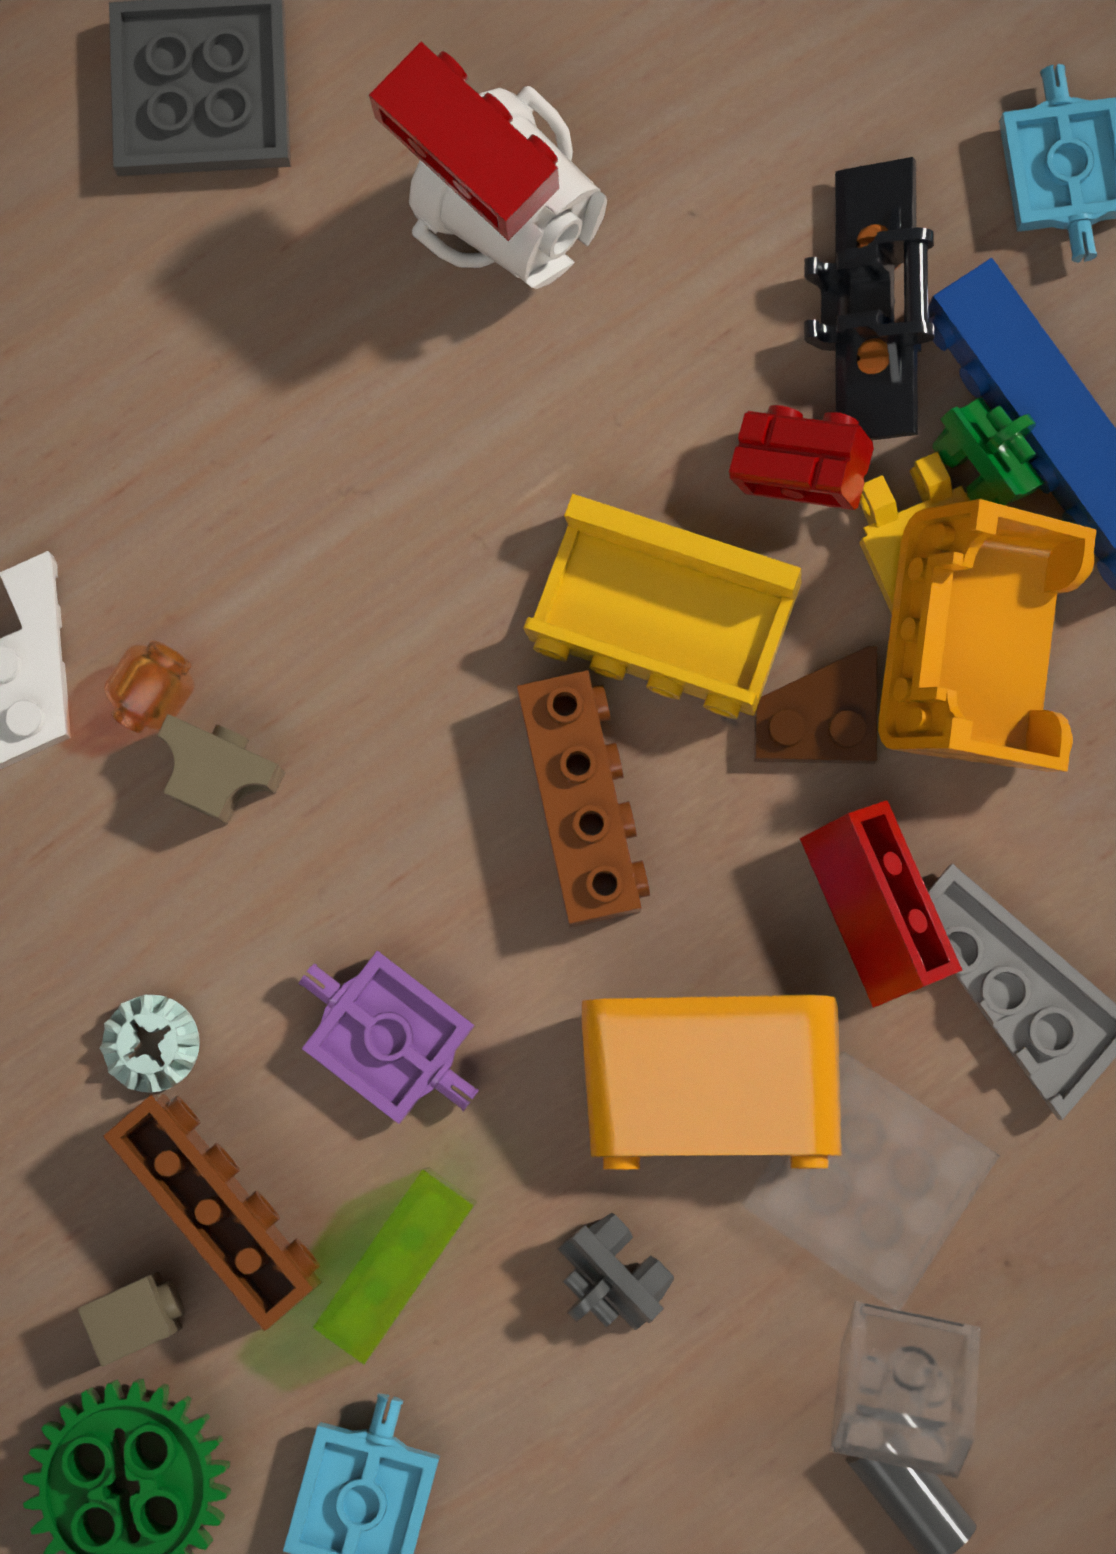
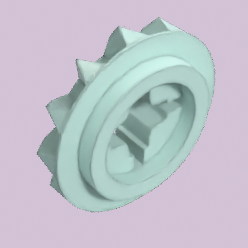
(178, 1047)

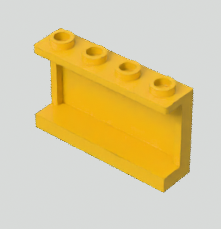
(664, 607)

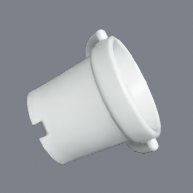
(540, 245)

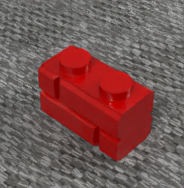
(802, 457)

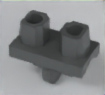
(605, 1283)

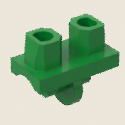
(994, 448)

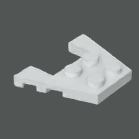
(31, 664)

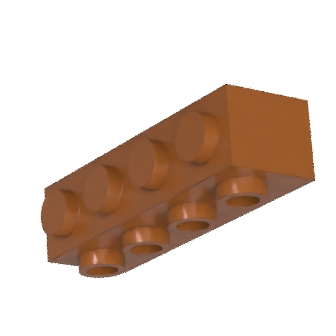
(580, 798)
(213, 1209)

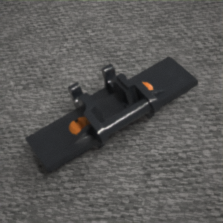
(874, 354)

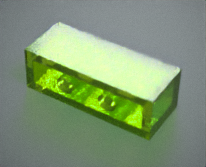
(395, 1265)

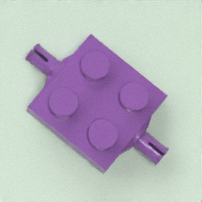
(388, 1037)

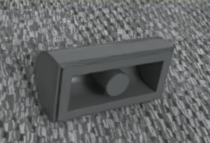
(917, 1505)

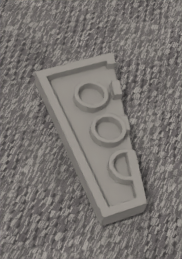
(1031, 996)

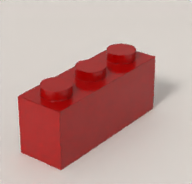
(466, 139)
(880, 903)

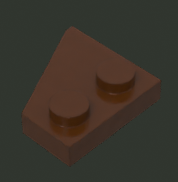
(822, 715)

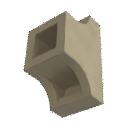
(214, 768)

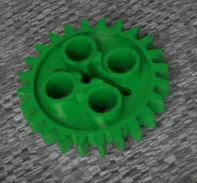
(184, 1477)

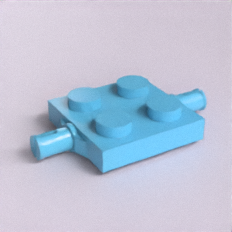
(1062, 163)
(362, 1490)

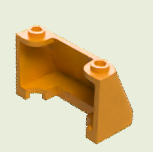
(978, 634)
(712, 1078)

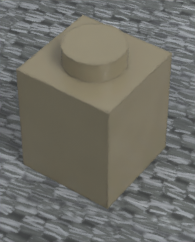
(132, 1318)

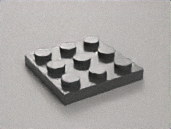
(198, 86)

